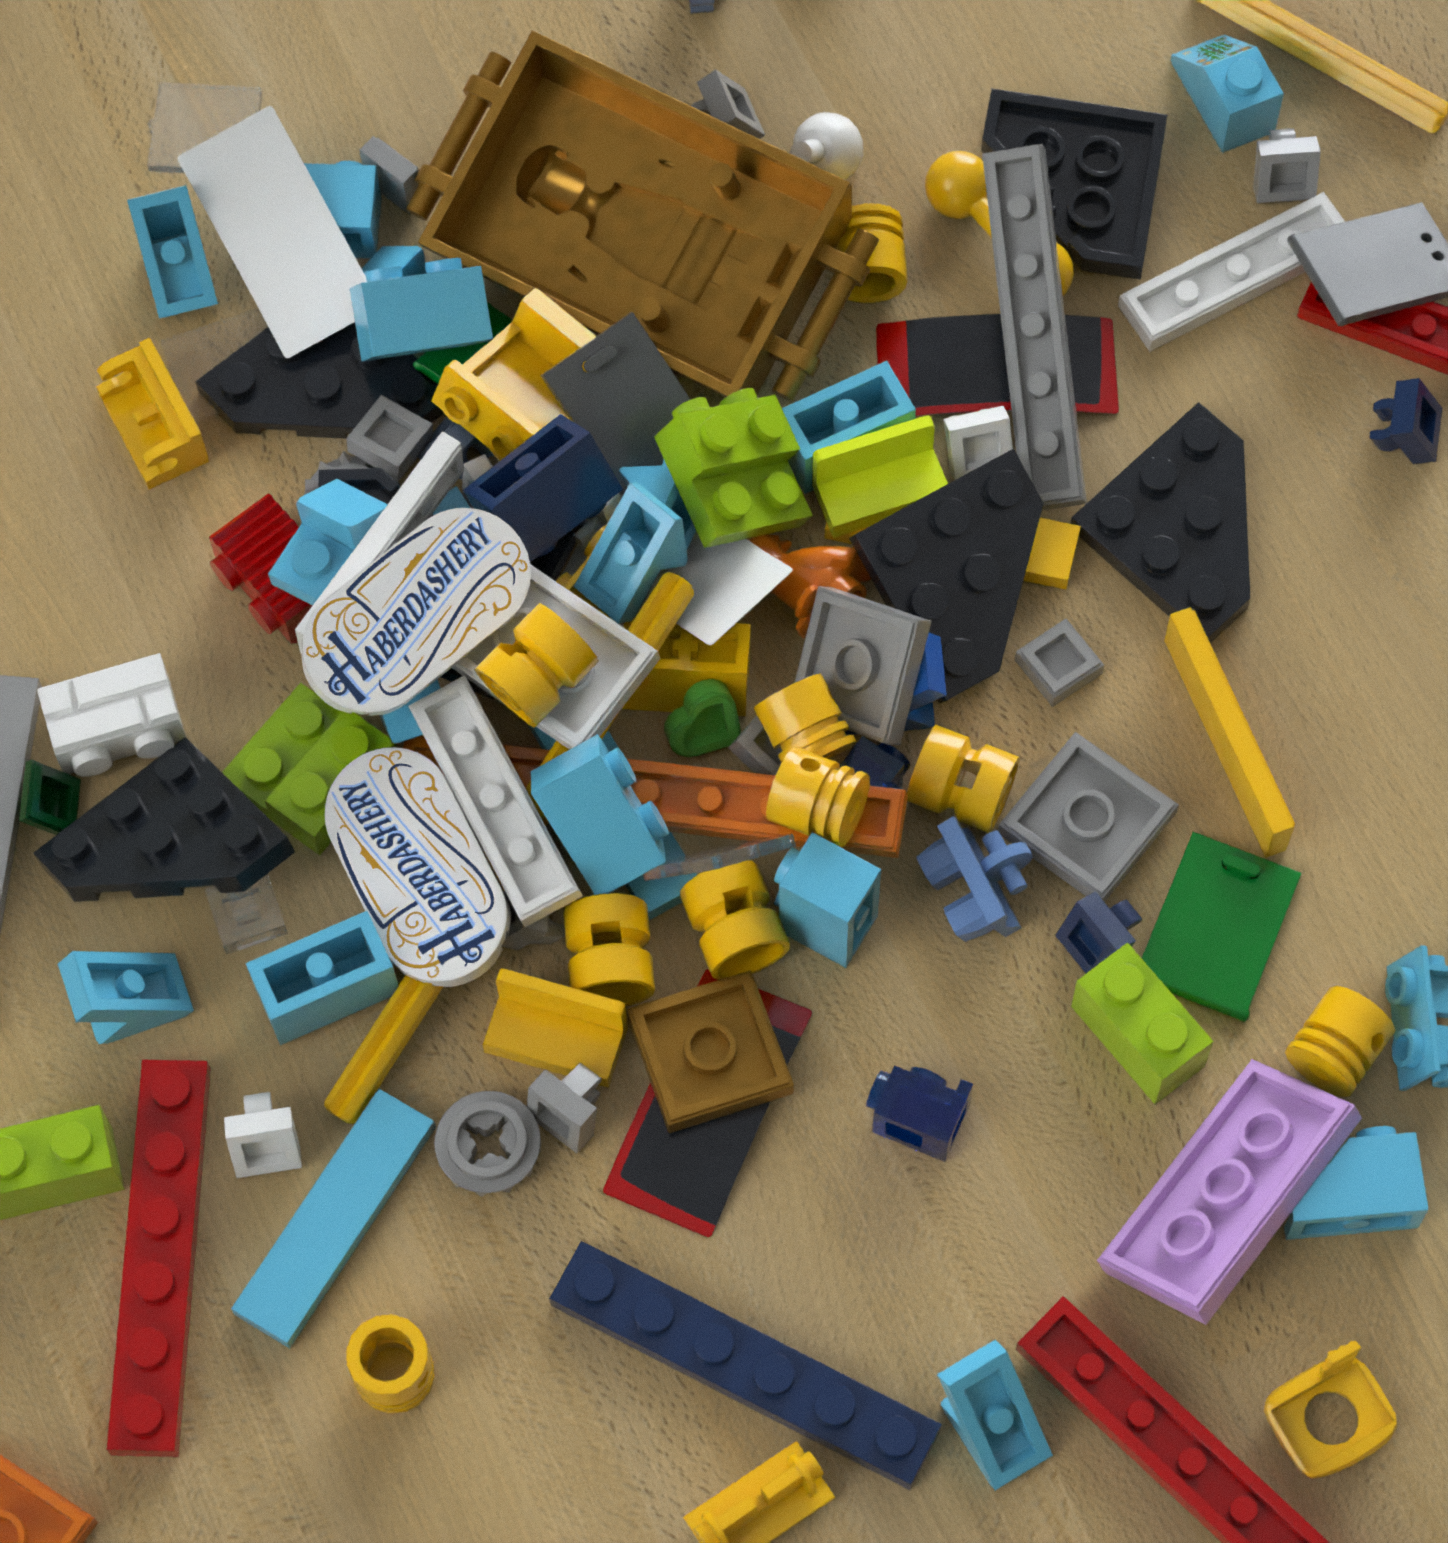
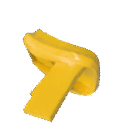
(1341, 1375)

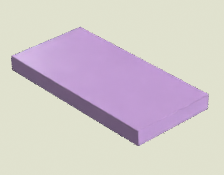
(1229, 1190)

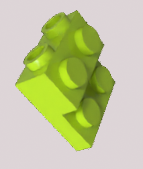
(734, 467)
(296, 760)

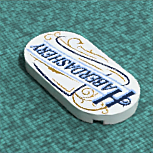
(415, 612)
(417, 867)

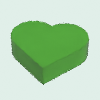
(704, 721)

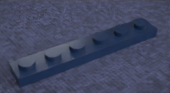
(745, 1365)

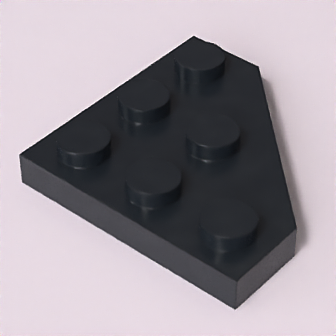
(1099, 172)
(315, 391)
(1179, 522)
(959, 563)
(166, 832)

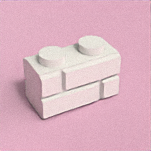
(112, 716)

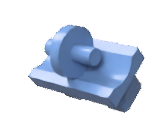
(960, 855)

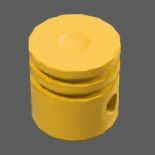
(888, 261)
(805, 718)
(817, 796)
(1340, 1041)
(390, 1363)

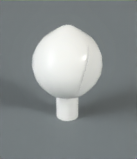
(829, 143)

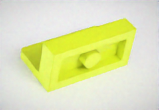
(876, 474)

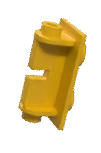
(763, 1501)

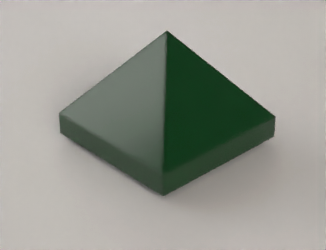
(49, 798)

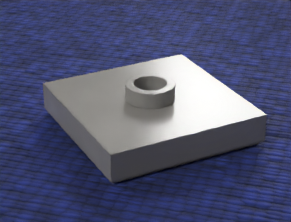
(867, 660)
(1088, 818)

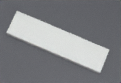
(1223, 275)
(405, 512)
(495, 801)

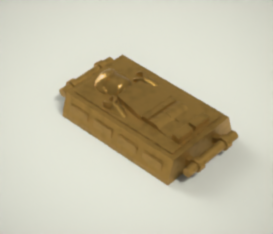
(645, 210)

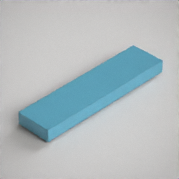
(333, 1218)

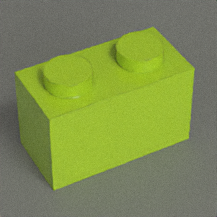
(1141, 1023)
(57, 1161)

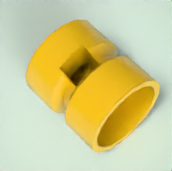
(536, 665)
(941, 771)
(733, 915)
(608, 946)

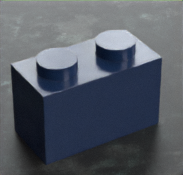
(547, 485)

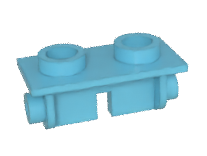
(1417, 995)

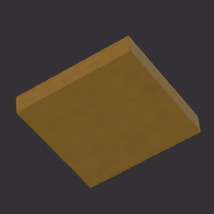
(710, 1051)

